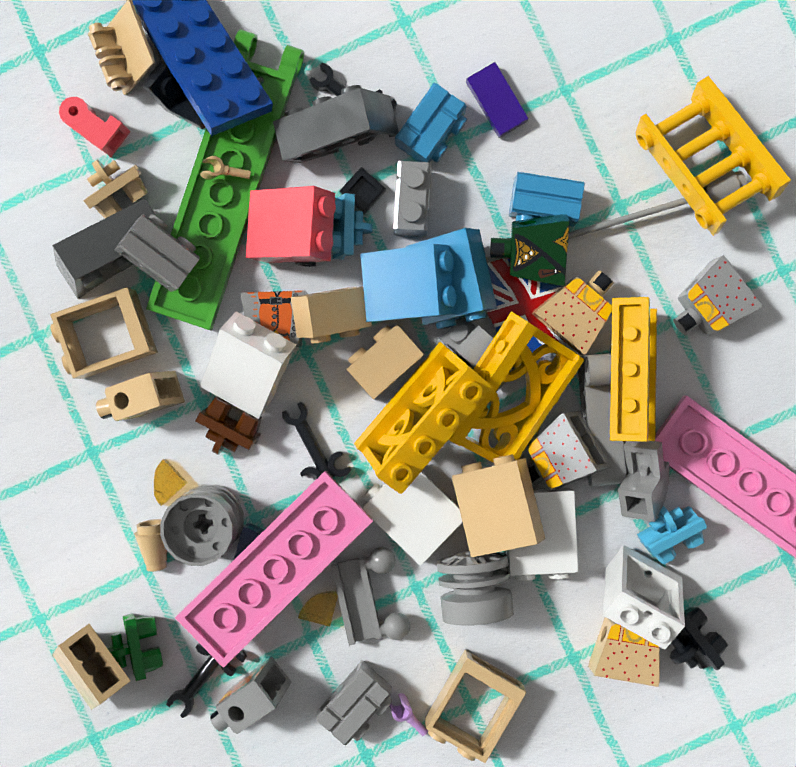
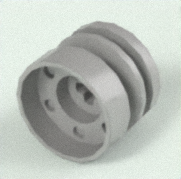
(193, 540)
(475, 595)

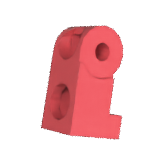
(84, 121)

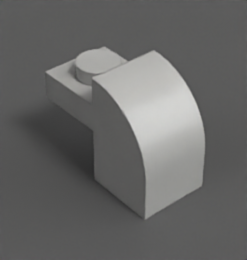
(468, 342)
(646, 480)

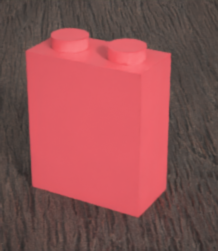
(290, 225)

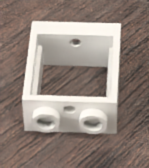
(661, 587)

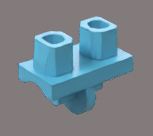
(347, 227)
(670, 530)

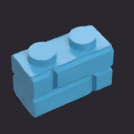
(431, 125)
(545, 196)

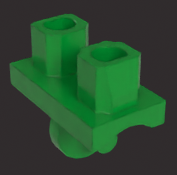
(141, 661)

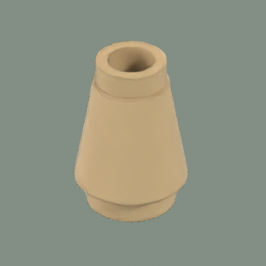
(151, 544)

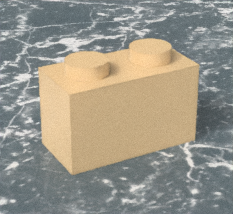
(330, 313)
(384, 360)

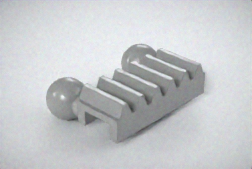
(358, 602)

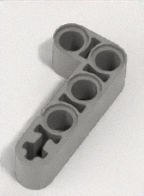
(595, 409)

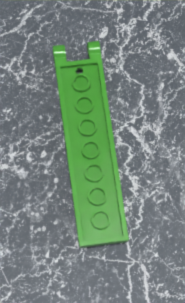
(217, 209)

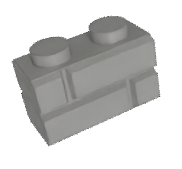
(412, 198)
(158, 252)
(355, 703)

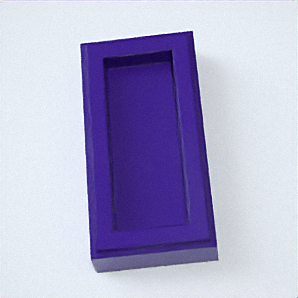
(496, 100)

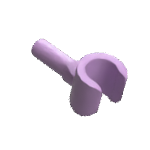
(404, 713)

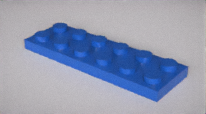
(204, 62)

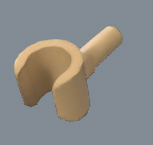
(221, 169)

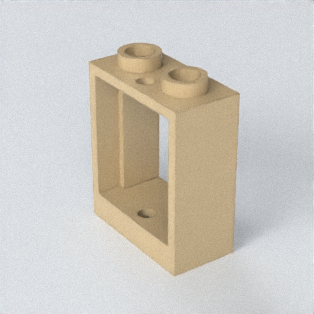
(135, 320)
(493, 677)

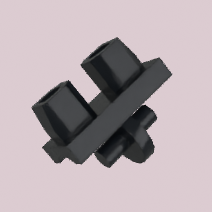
(694, 647)

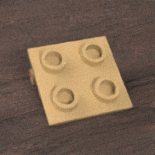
(122, 49)

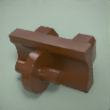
(226, 431)

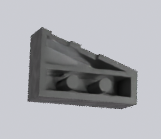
(334, 124)
(89, 255)

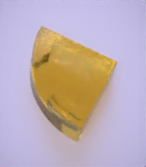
(167, 482)
(320, 608)

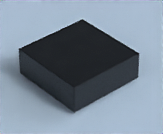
(366, 190)

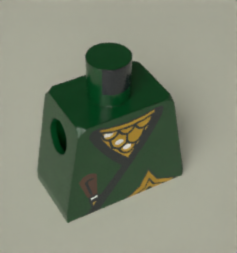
(536, 249)

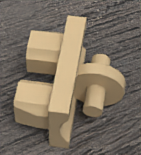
(128, 181)

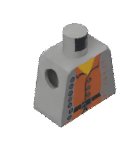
(273, 311)
(251, 697)

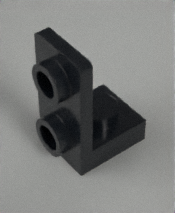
(168, 93)

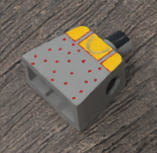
(715, 299)
(565, 452)

